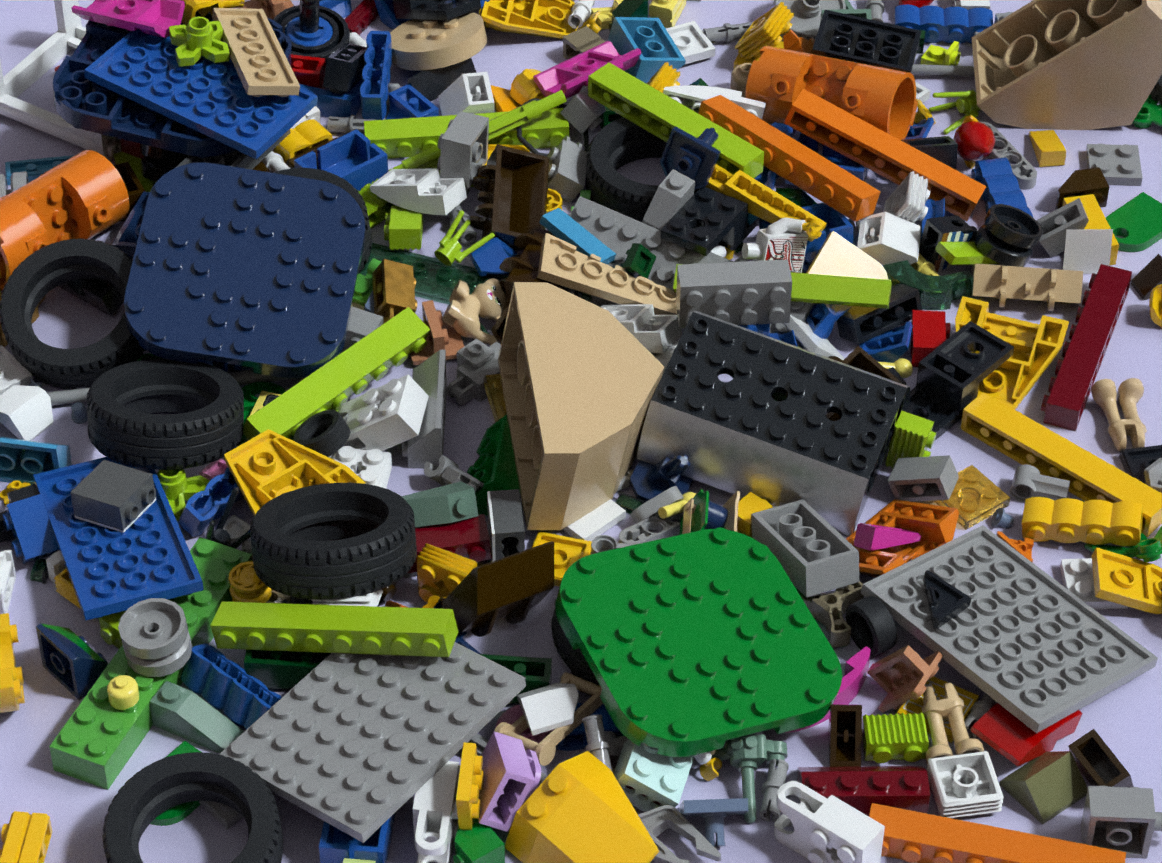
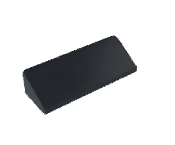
(435, 81)

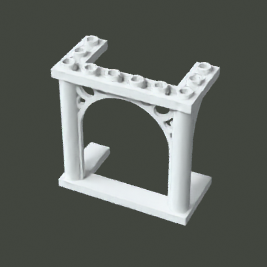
(37, 64)

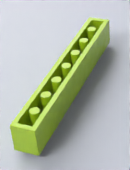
(661, 114)
(413, 135)
(342, 376)
(335, 629)

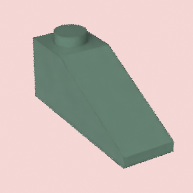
(443, 504)
(192, 718)

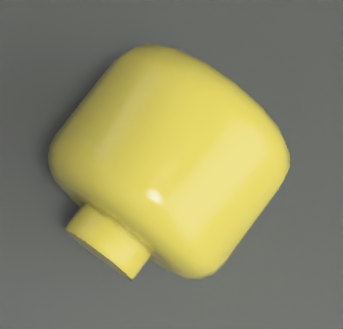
(123, 692)

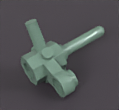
(748, 754)

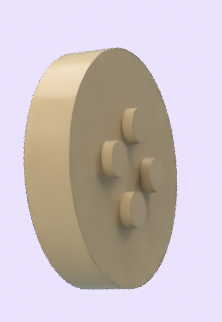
(437, 43)

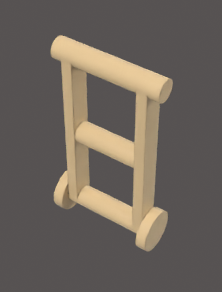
(546, 748)

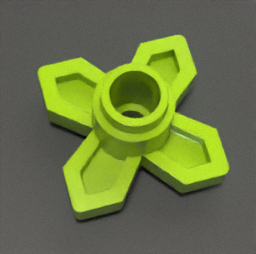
(199, 40)
(179, 488)

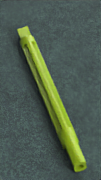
(497, 127)

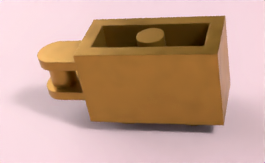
(393, 289)

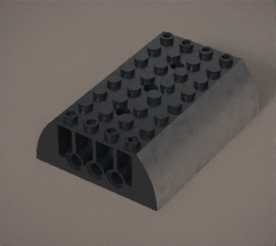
(768, 446)

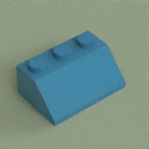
(651, 38)
(24, 458)

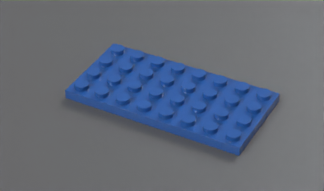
(199, 95)
(115, 567)

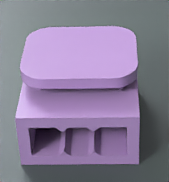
(508, 780)

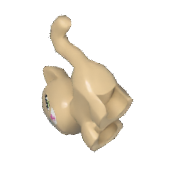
(465, 309)

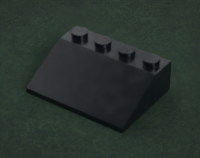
(866, 41)

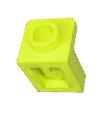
(939, 56)

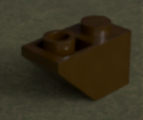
(1084, 183)

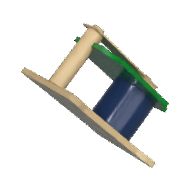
(704, 514)

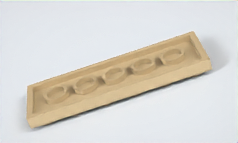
(256, 52)

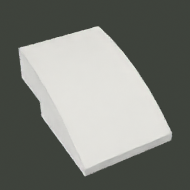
(420, 190)
(651, 330)

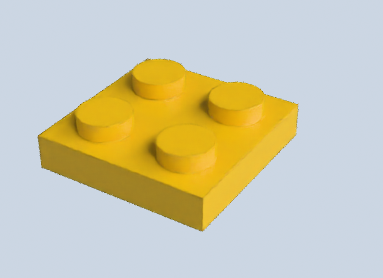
(469, 783)

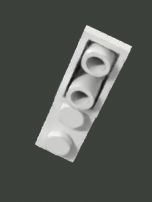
(692, 96)

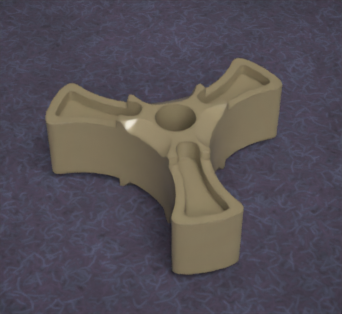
(829, 610)

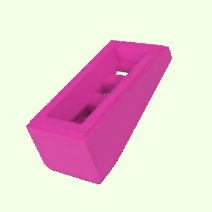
(878, 537)

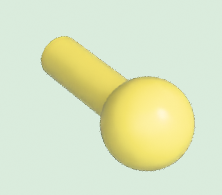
(902, 366)
(675, 508)

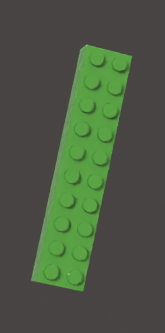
(102, 738)

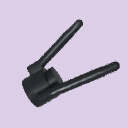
(219, 534)

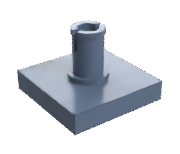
(714, 812)

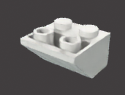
(467, 94)
(889, 238)

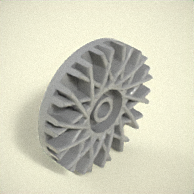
(808, 14)

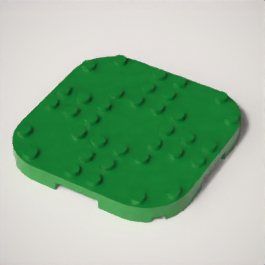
(698, 641)

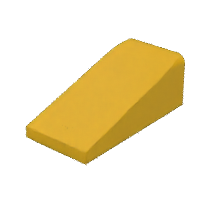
(1047, 148)

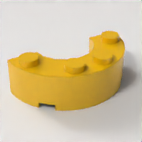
(10, 676)

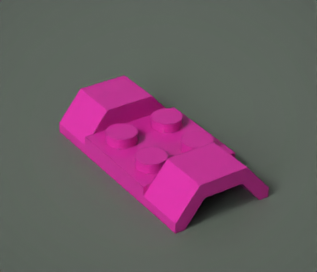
(148, 16)
(574, 72)

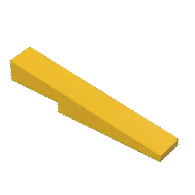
(761, 199)

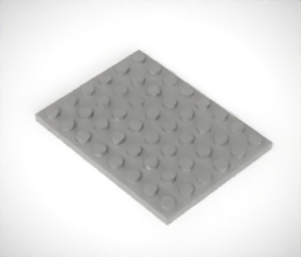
(1021, 635)
(372, 731)

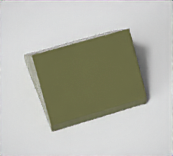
(1047, 784)

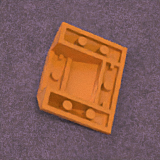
(932, 522)

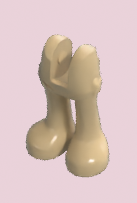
(1128, 395)
(950, 709)

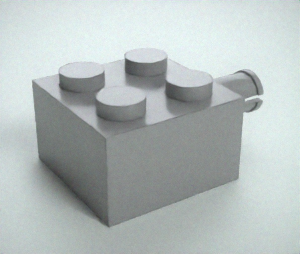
(464, 147)
(1120, 819)

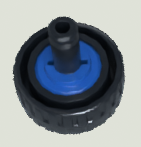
(313, 29)

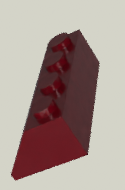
(862, 785)

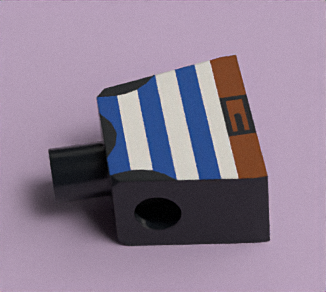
(943, 230)

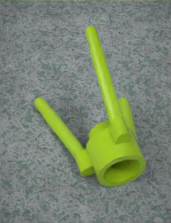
(965, 104)
(450, 247)

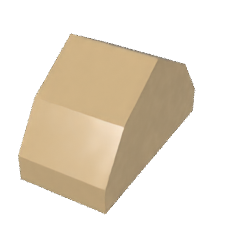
(1069, 63)
(572, 401)

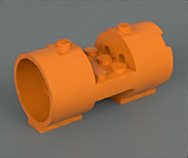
(866, 91)
(60, 205)

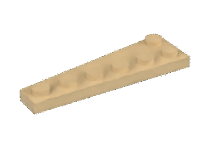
(575, 270)

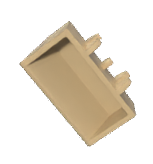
(1027, 284)

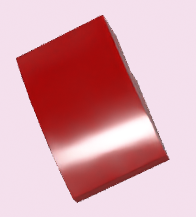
(1015, 739)

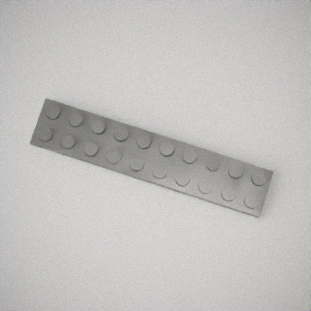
(621, 231)

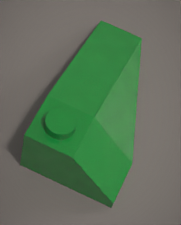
(496, 463)

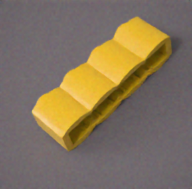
(1088, 521)

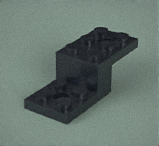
(433, 8)
(717, 219)
(952, 374)

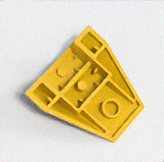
(529, 17)
(1033, 349)
(278, 465)
(579, 818)

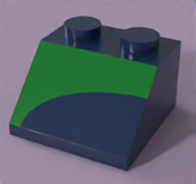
(69, 658)

